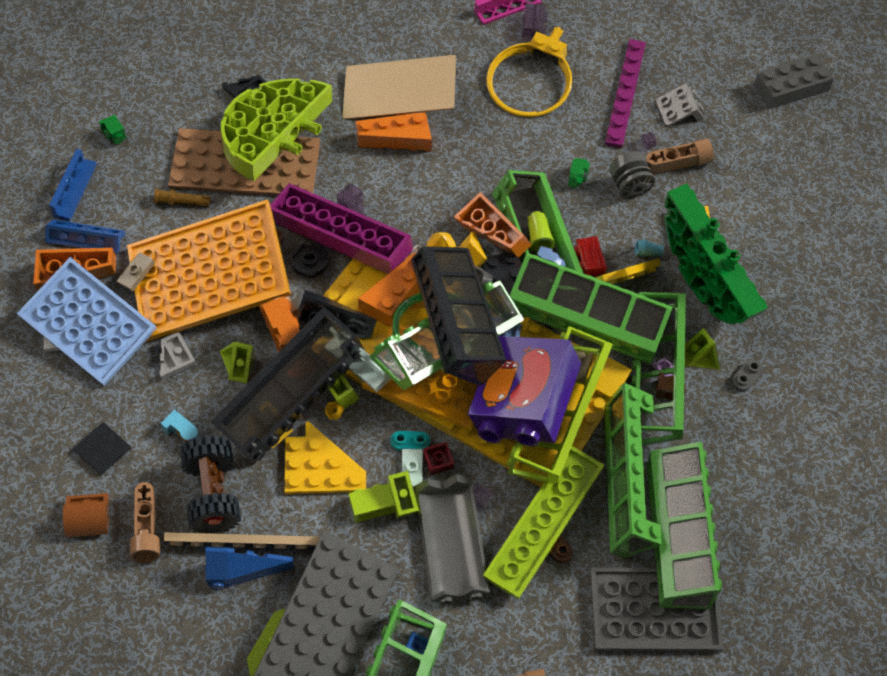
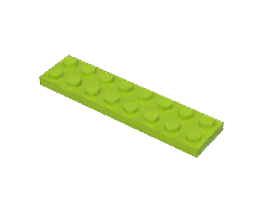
(542, 524)

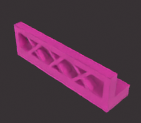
(488, 6)

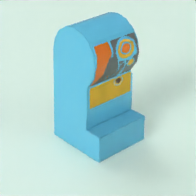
(180, 426)

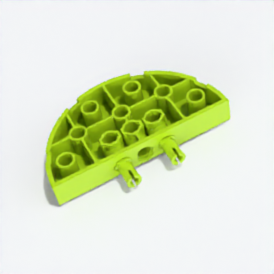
(268, 120)

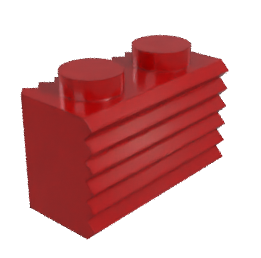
(590, 256)

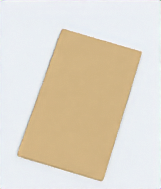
(399, 87)

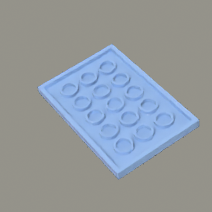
(87, 321)

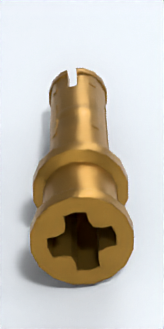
(173, 197)

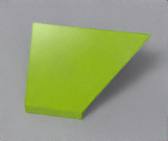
(701, 351)
(238, 361)

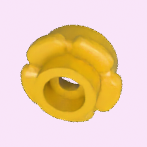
(330, 408)

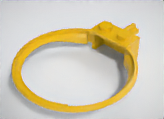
(547, 44)

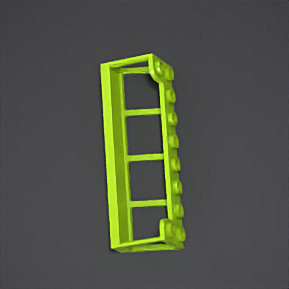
(576, 415)

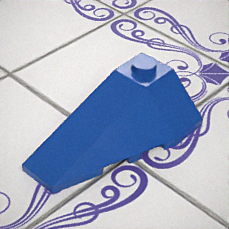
(229, 568)

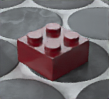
(438, 458)

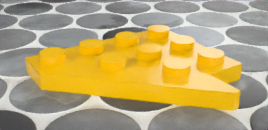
(630, 272)
(319, 466)

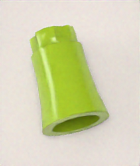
(539, 232)

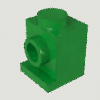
(113, 129)

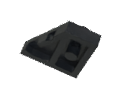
(242, 85)

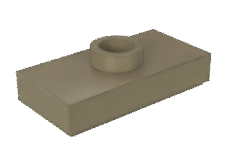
(136, 271)

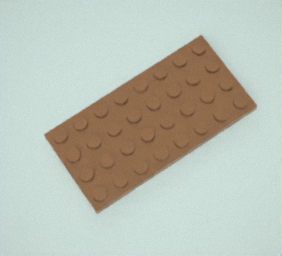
(203, 166)

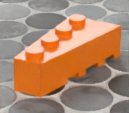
(395, 132)
(490, 224)
(97, 261)
(387, 294)
(280, 321)

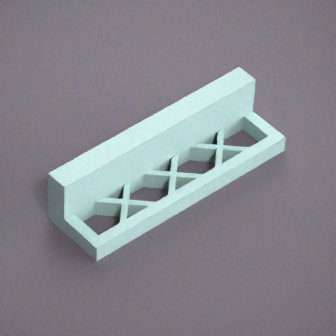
(369, 371)

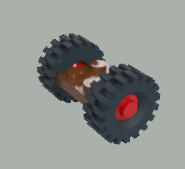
(208, 459)

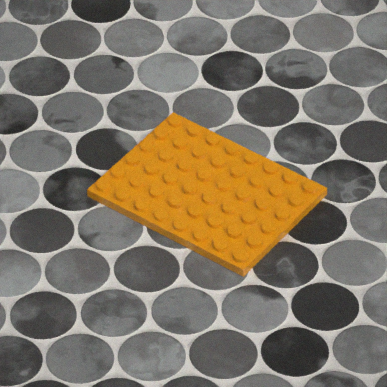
(211, 269)

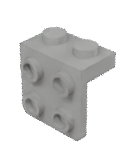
(679, 105)

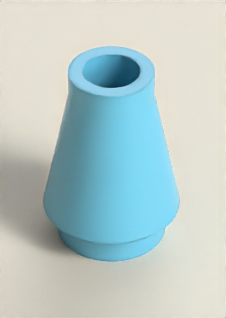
(646, 248)

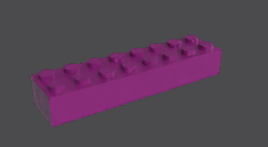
(341, 228)

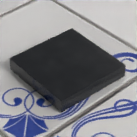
(102, 448)

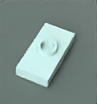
(413, 464)

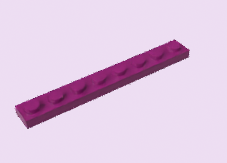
(625, 93)

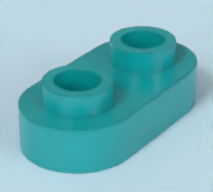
(410, 440)

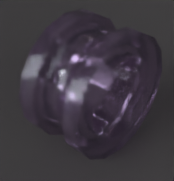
(648, 140)

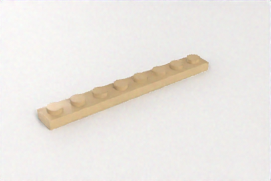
(238, 540)

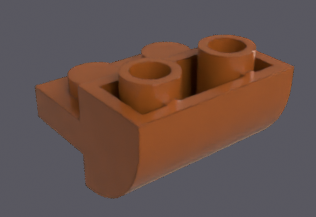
(86, 515)

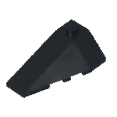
(356, 321)

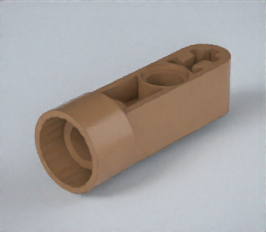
(682, 156)
(144, 543)

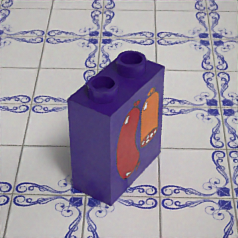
(527, 393)

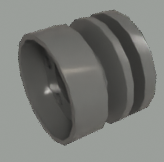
(632, 174)

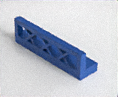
(72, 186)
(83, 235)

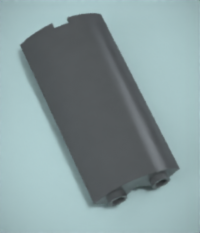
(451, 540)

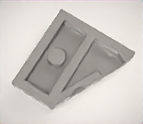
(174, 356)

